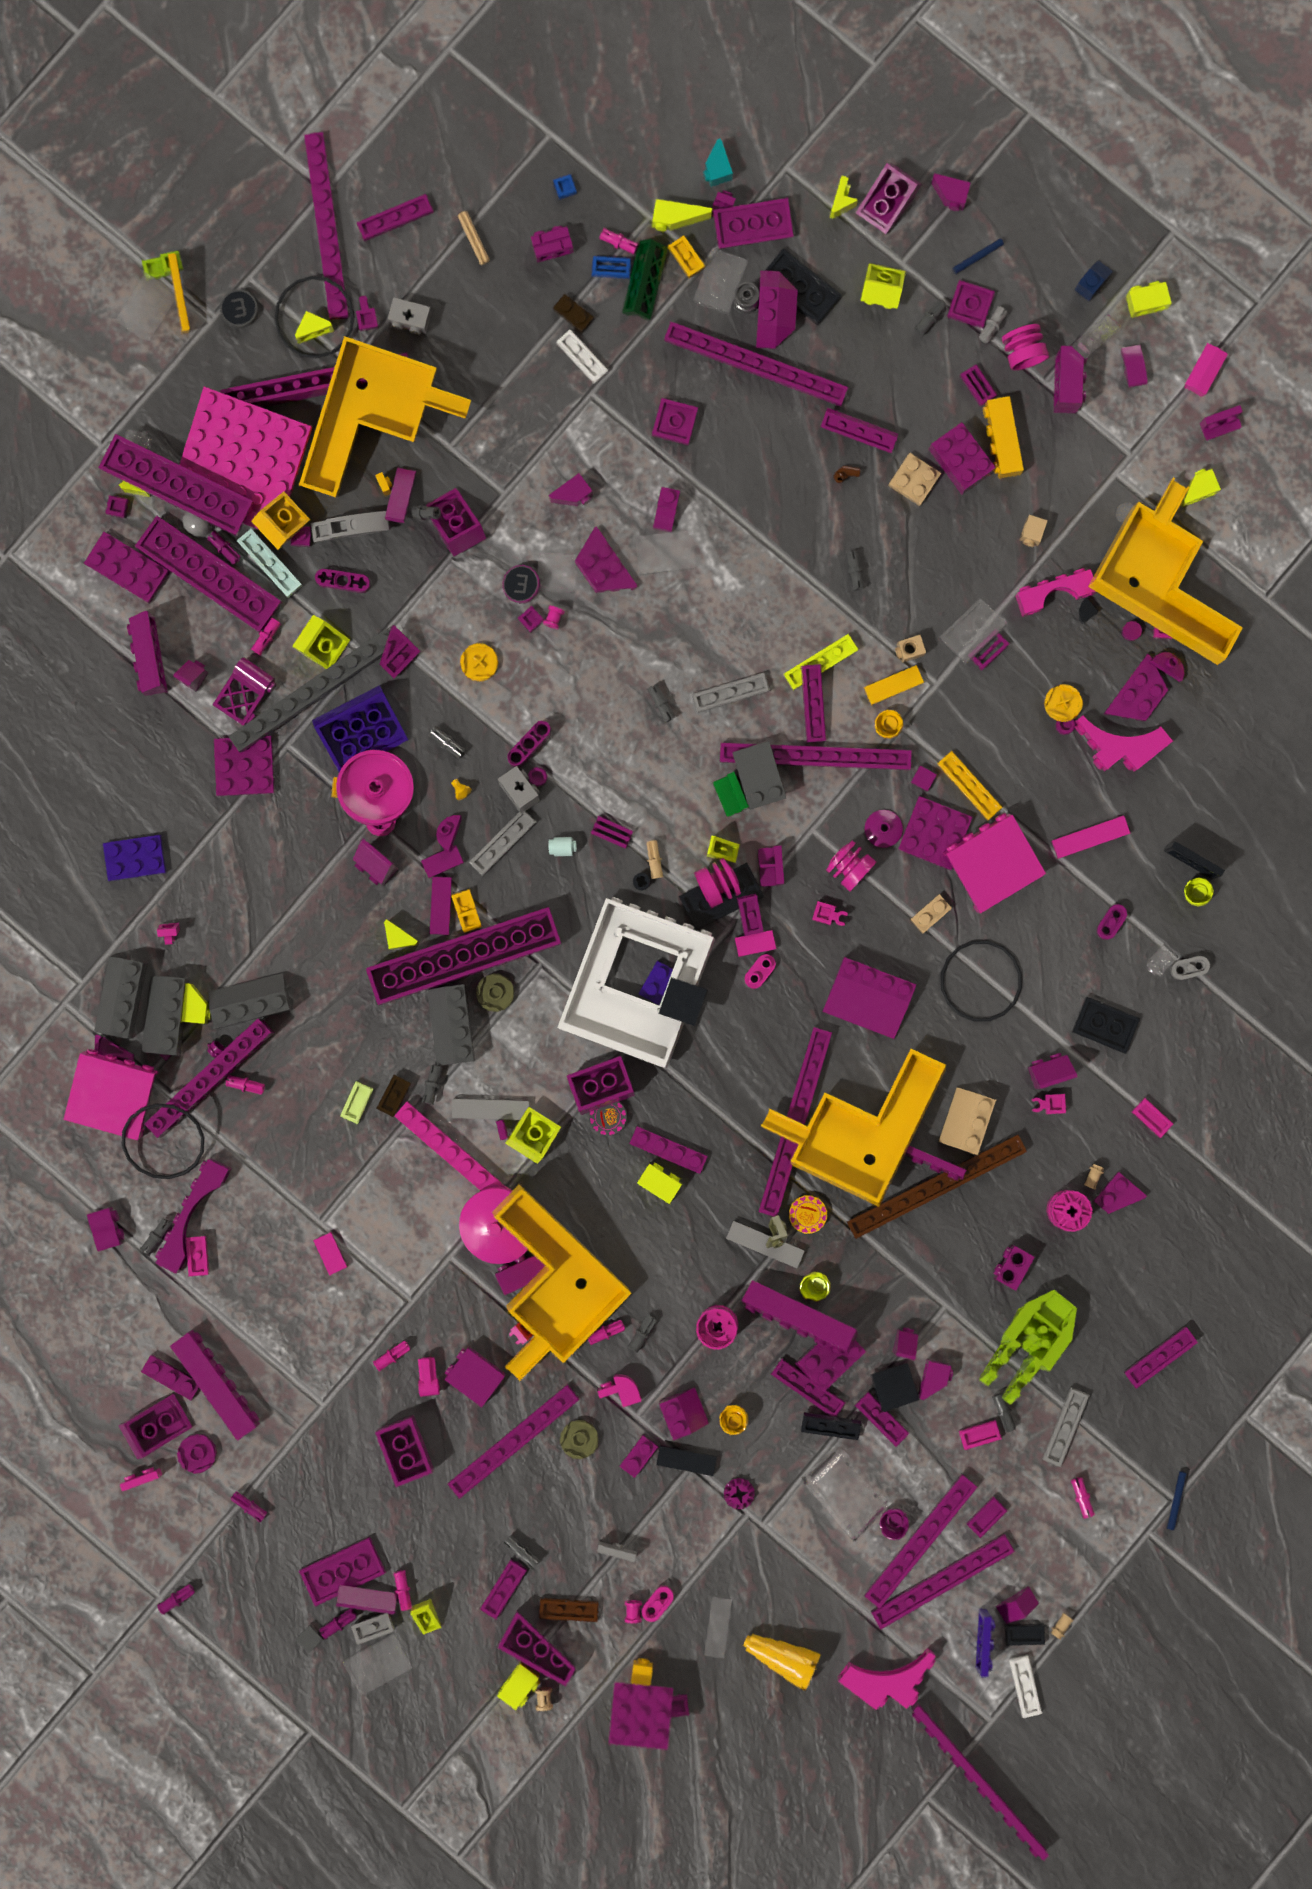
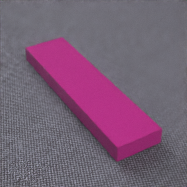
(1090, 837)

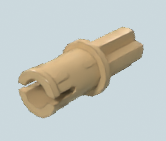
(654, 859)

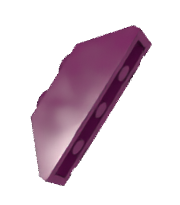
(775, 309)

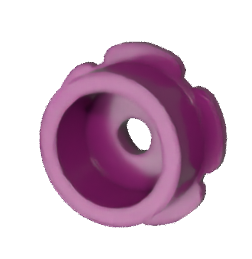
(215, 1048)

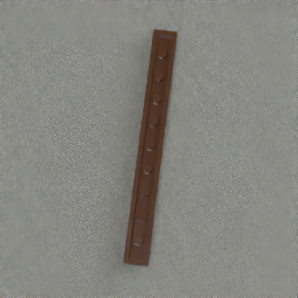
(935, 1187)

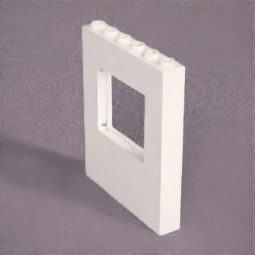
(620, 1018)

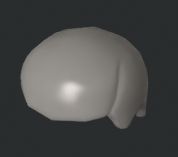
(196, 526)

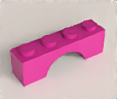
(1032, 599)

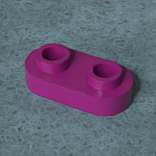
(1111, 922)

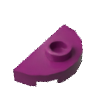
(1169, 664)
(447, 831)

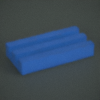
(627, 261)

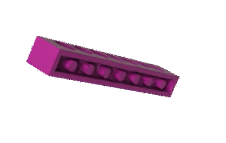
(210, 1077)

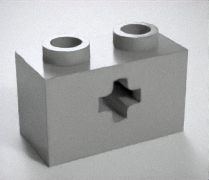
(402, 309)
(521, 799)

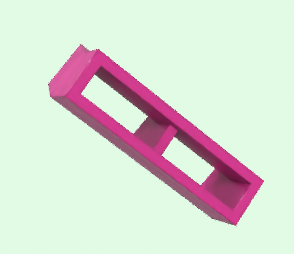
(1205, 370)

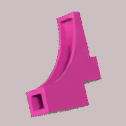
(1111, 748)
(897, 1683)

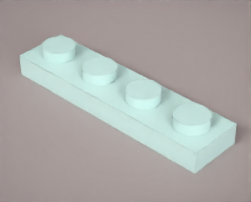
(269, 563)

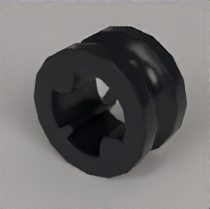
(635, 883)

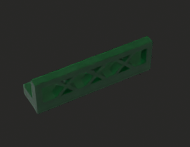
(641, 277)

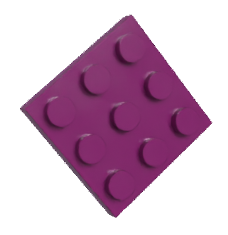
(246, 771)
(932, 830)
(640, 1716)

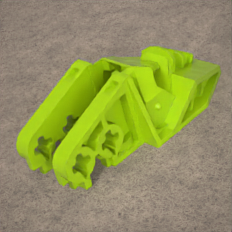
(1043, 1330)

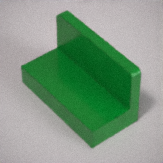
(730, 795)

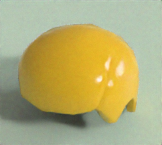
(889, 724)
(733, 1420)

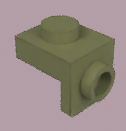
(779, 1233)

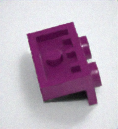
(1221, 423)

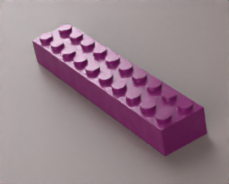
(463, 956)

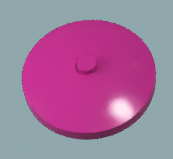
(375, 787)
(484, 1233)

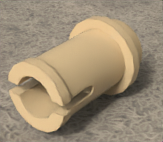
(1094, 1176)
(1061, 1626)

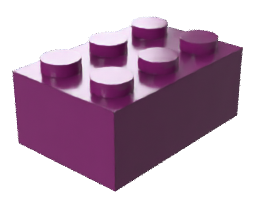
(1069, 380)
(962, 458)
(600, 1085)
(825, 1366)
(404, 1451)

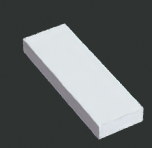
(582, 356)
(1025, 1686)

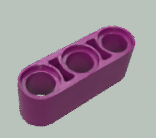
(530, 735)

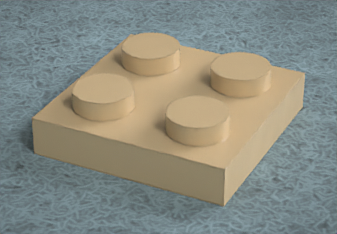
(914, 479)

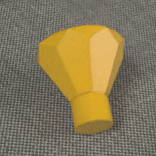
(461, 790)

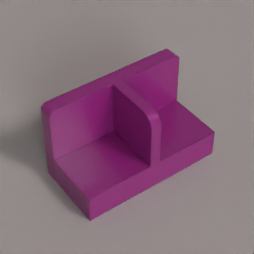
(771, 866)

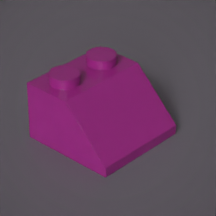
(1051, 1071)
(683, 1413)

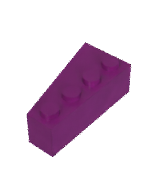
(532, 1648)

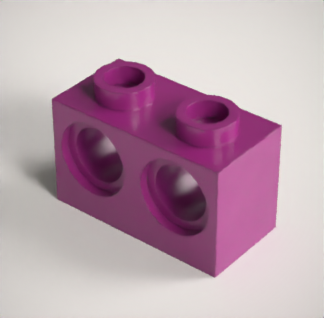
(1018, 1269)

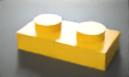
(686, 256)

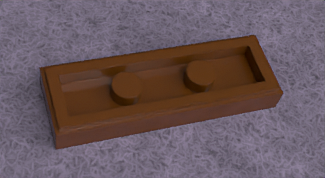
(568, 1609)

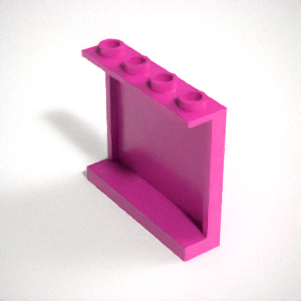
(994, 862)
(108, 1093)

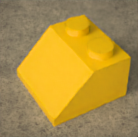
(280, 520)

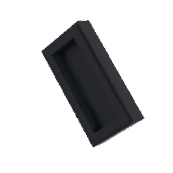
(1024, 1634)

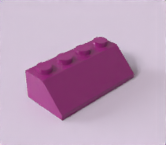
(147, 654)

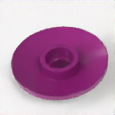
(876, 835)

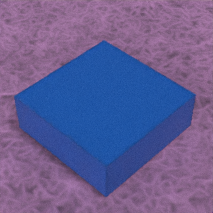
(564, 186)

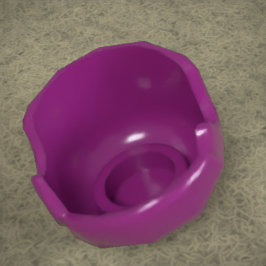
(894, 1524)

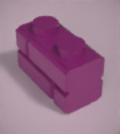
(552, 243)

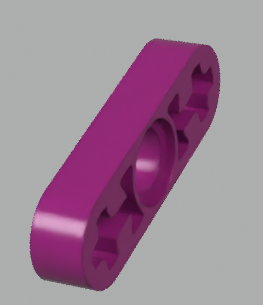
(328, 583)

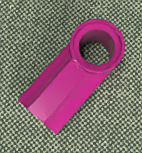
(428, 1381)

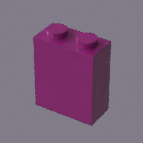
(474, 1376)

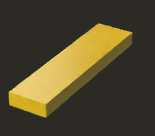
(178, 291)
(969, 785)

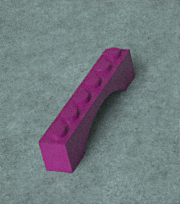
(174, 1252)

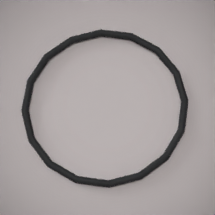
(277, 313)
(1019, 980)
(164, 1106)

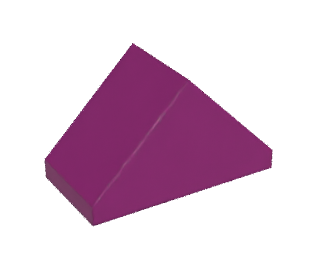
(1018, 1605)

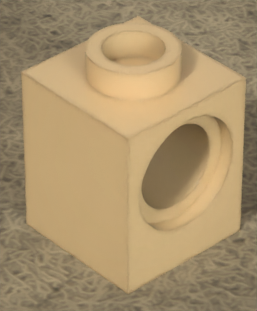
(1033, 531)
(917, 644)

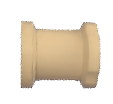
(543, 1698)

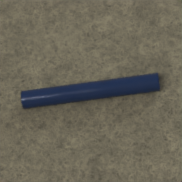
(977, 256)
(1176, 1500)

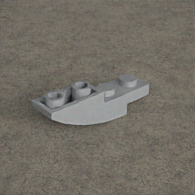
(349, 526)

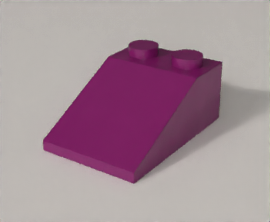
(888, 198)
(457, 523)
(374, 863)
(155, 1426)

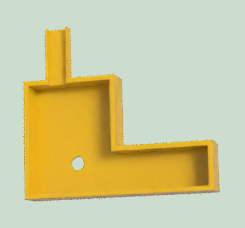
(391, 403)
(1159, 557)
(843, 1134)
(551, 1303)

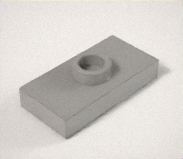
(616, 1550)

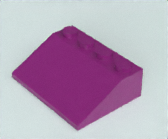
(869, 997)

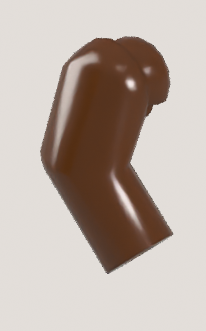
(844, 472)

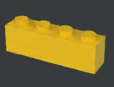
(1003, 437)

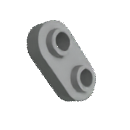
(1189, 967)

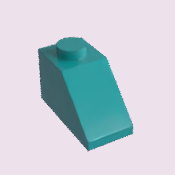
(717, 166)

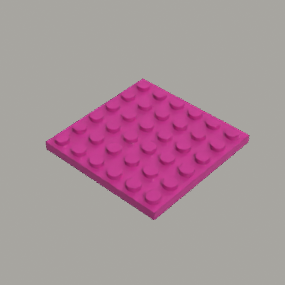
(245, 448)

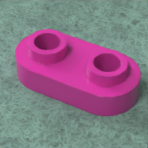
(759, 971)
(658, 1603)

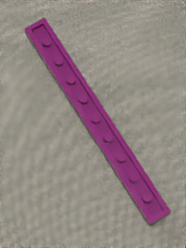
(326, 224)
(755, 364)
(829, 756)
(797, 1111)
(983, 1788)

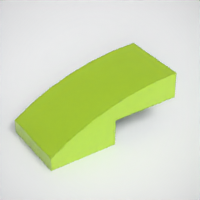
(159, 266)

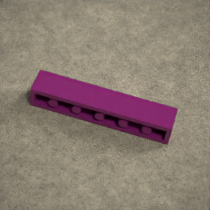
(800, 1318)
(215, 1385)

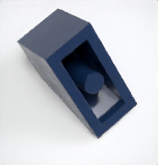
(1093, 280)

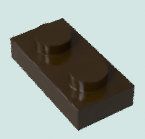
(573, 313)
(393, 1095)

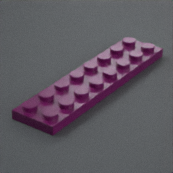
(176, 485)
(208, 574)

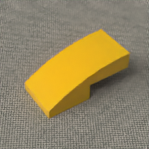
(466, 910)

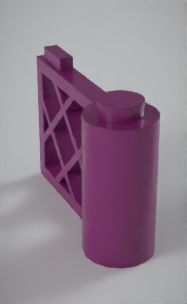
(253, 678)

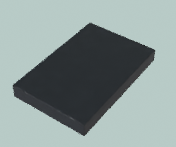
(1194, 860)
(1105, 1025)

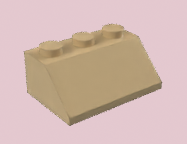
(967, 1121)

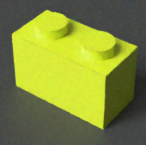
(1148, 299)
(660, 1183)
(518, 1685)

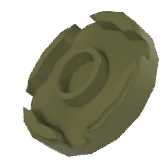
(495, 992)
(579, 1439)

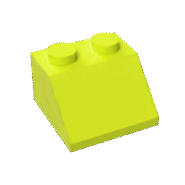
(883, 286)
(321, 642)
(533, 1135)

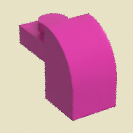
(625, 1386)

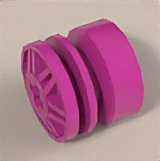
(1025, 347)
(850, 865)
(717, 882)
(1061, 1202)
(717, 1338)

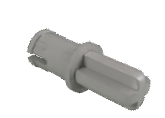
(993, 324)

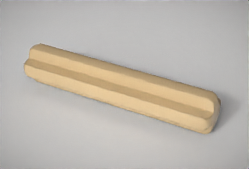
(473, 238)

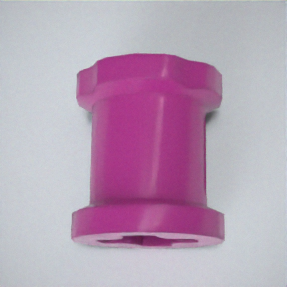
(553, 617)
(633, 1611)

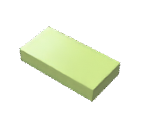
(356, 1102)

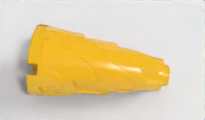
(789, 1661)

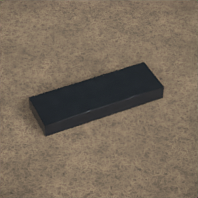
(831, 1426)
(686, 1460)

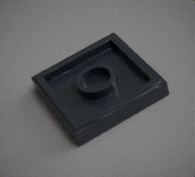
(683, 1001)
(894, 1387)

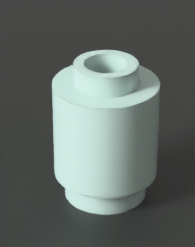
(562, 846)

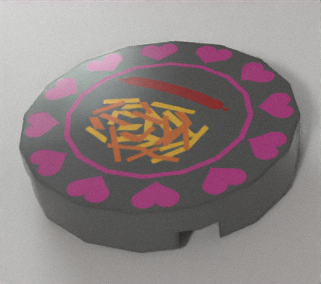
(608, 1119)

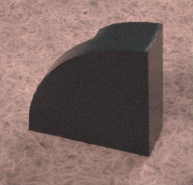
(1086, 611)

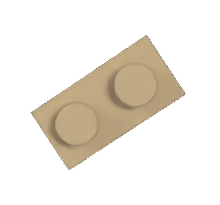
(931, 913)

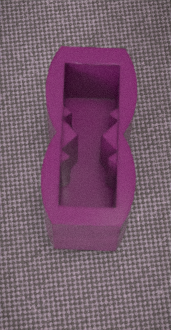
(105, 1228)

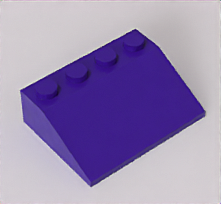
(359, 727)

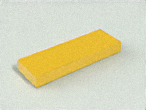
(893, 685)

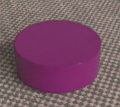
(1131, 631)
(1065, 727)
(537, 776)

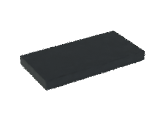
(814, 295)
(700, 911)

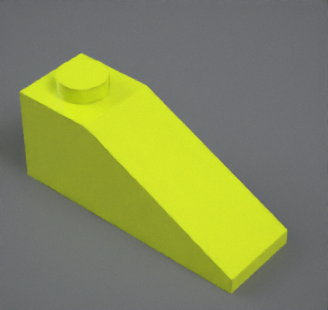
(674, 215)

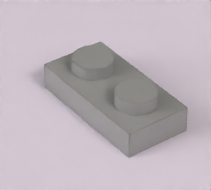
(372, 1628)

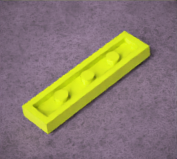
(827, 658)

